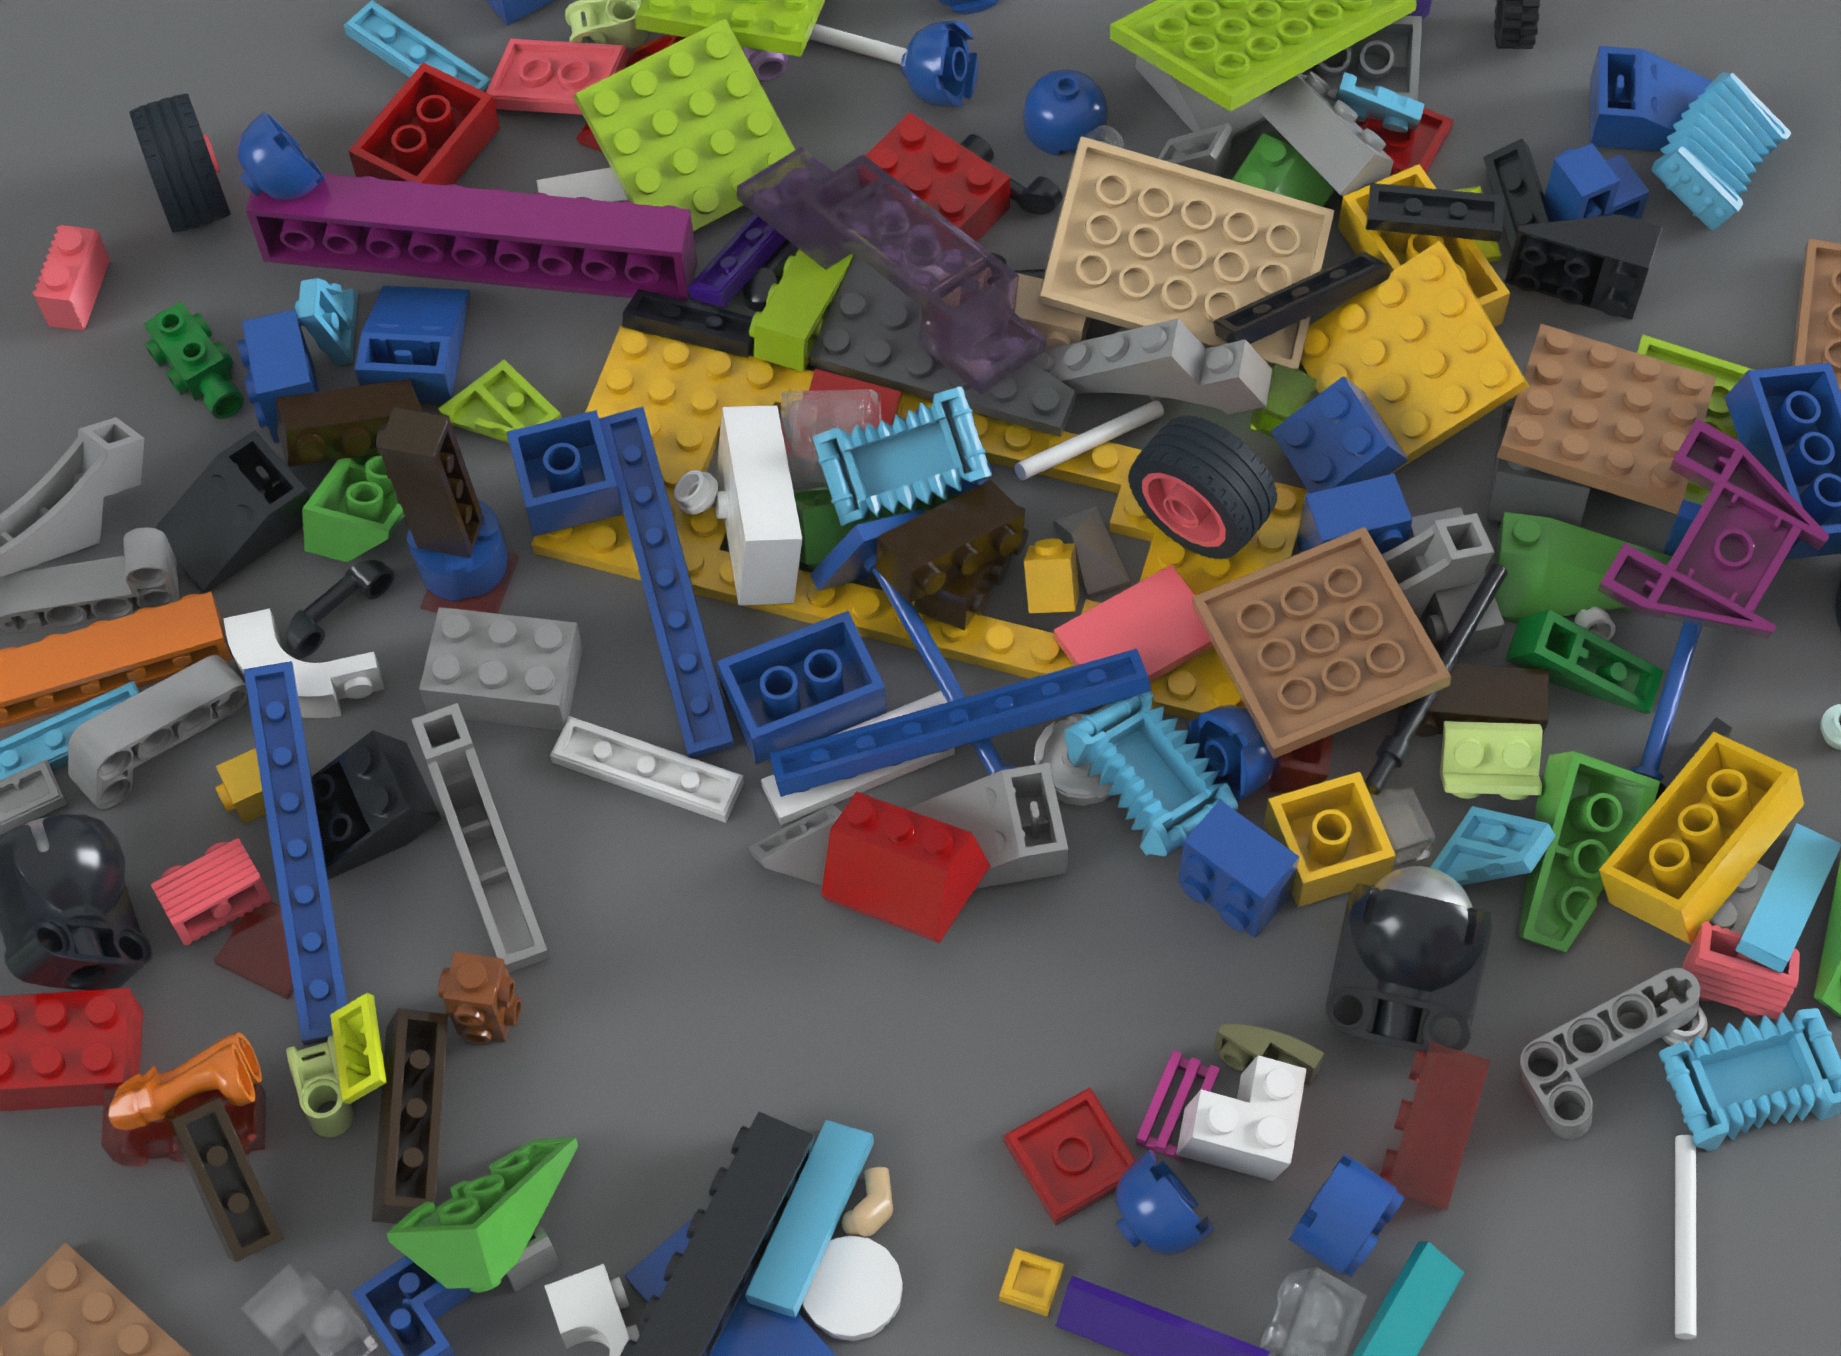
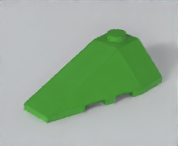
(351, 509)

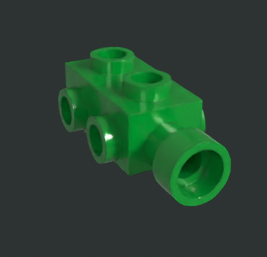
(193, 359)

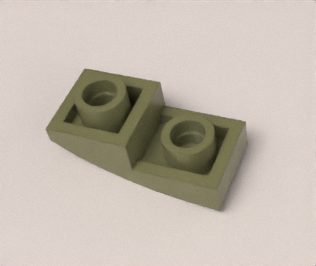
(1243, 1043)

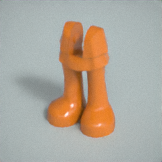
(224, 1066)

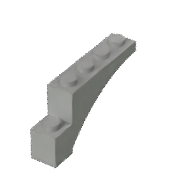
(1163, 363)
(67, 504)
(1440, 558)
(480, 837)

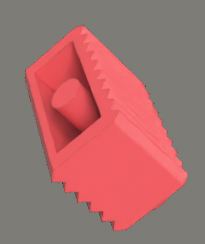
(71, 277)
(210, 890)
(1736, 979)

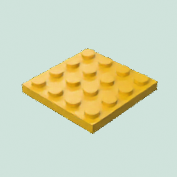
(1416, 352)

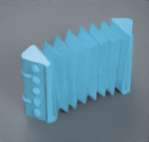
(1718, 148)
(902, 460)
(1149, 768)
(1755, 1076)

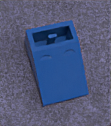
(1638, 98)
(416, 338)

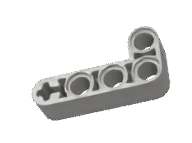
(92, 588)
(149, 723)
(1615, 1041)

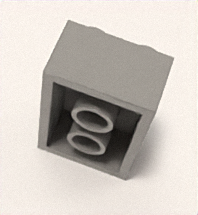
(502, 668)

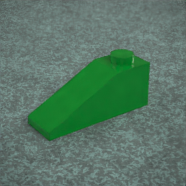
(1583, 661)

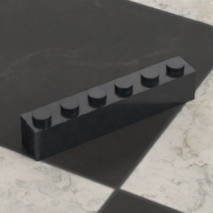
(724, 1242)

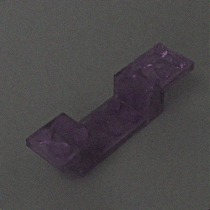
(864, 211)

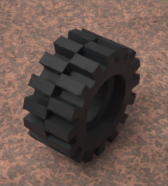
(1516, 23)

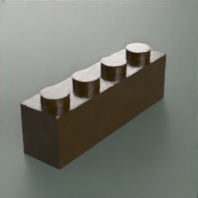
(431, 481)
(410, 1114)

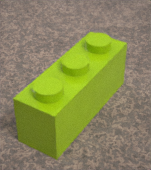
(796, 311)

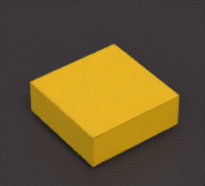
(1031, 1282)

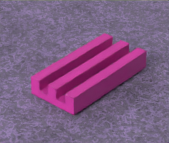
(1192, 1069)

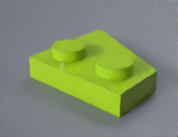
(498, 404)

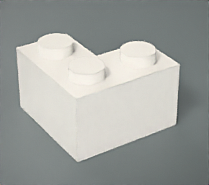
(1247, 1132)

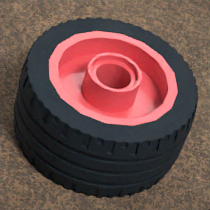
(180, 162)
(1203, 487)

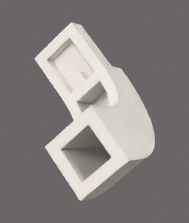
(320, 686)

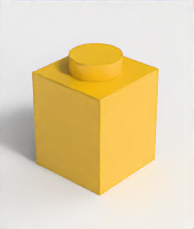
(1051, 576)
(242, 786)

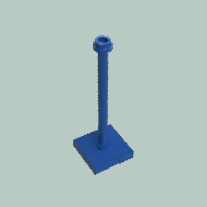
(856, 560)
(1679, 665)

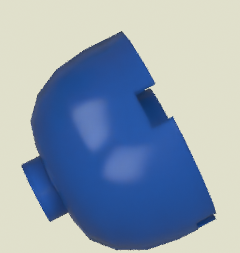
(940, 64)
(1062, 110)
(275, 161)
(1234, 749)
(1158, 1208)

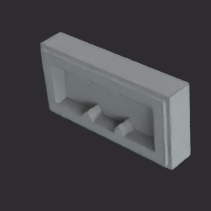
(29, 796)

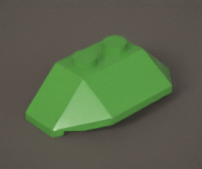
(1283, 170)

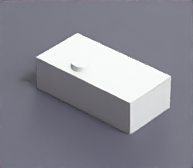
(758, 505)

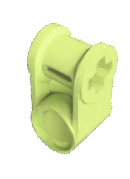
(606, 22)
(318, 1082)

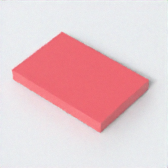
(549, 73)
(1148, 616)

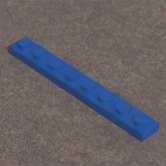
(667, 584)
(959, 722)
(296, 848)

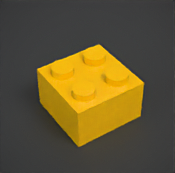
(1333, 834)

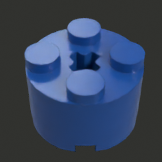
(464, 577)
(1344, 1215)

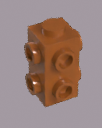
(479, 997)

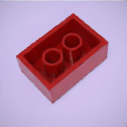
(427, 131)
(944, 175)
(67, 1047)

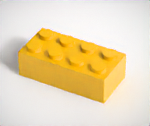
(1399, 248)
(1702, 837)

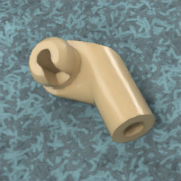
(872, 1210)

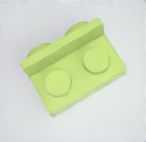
(1491, 759)

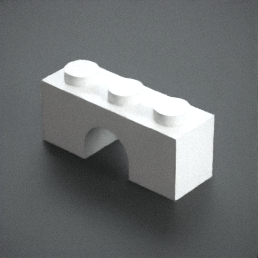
(589, 1309)

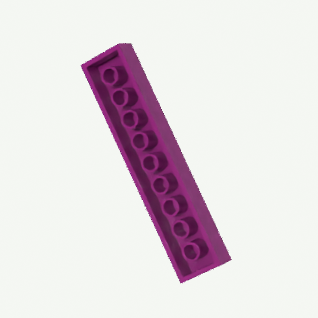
(480, 236)

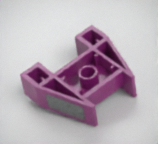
(1728, 547)

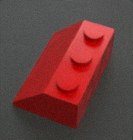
(901, 866)

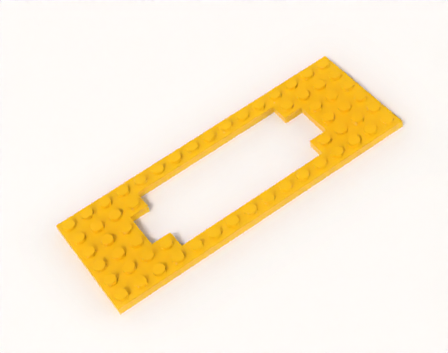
(683, 403)

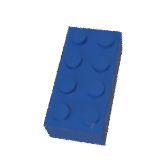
(1794, 430)

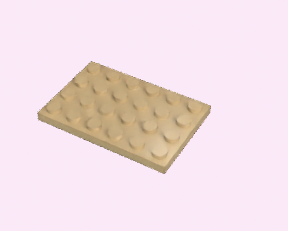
(1174, 242)

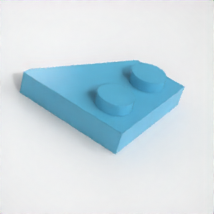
(1382, 104)
(329, 317)
(1493, 847)

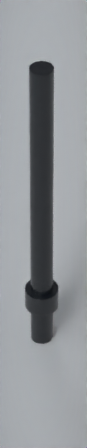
(1396, 747)

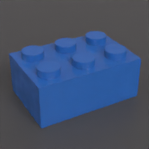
(802, 686)

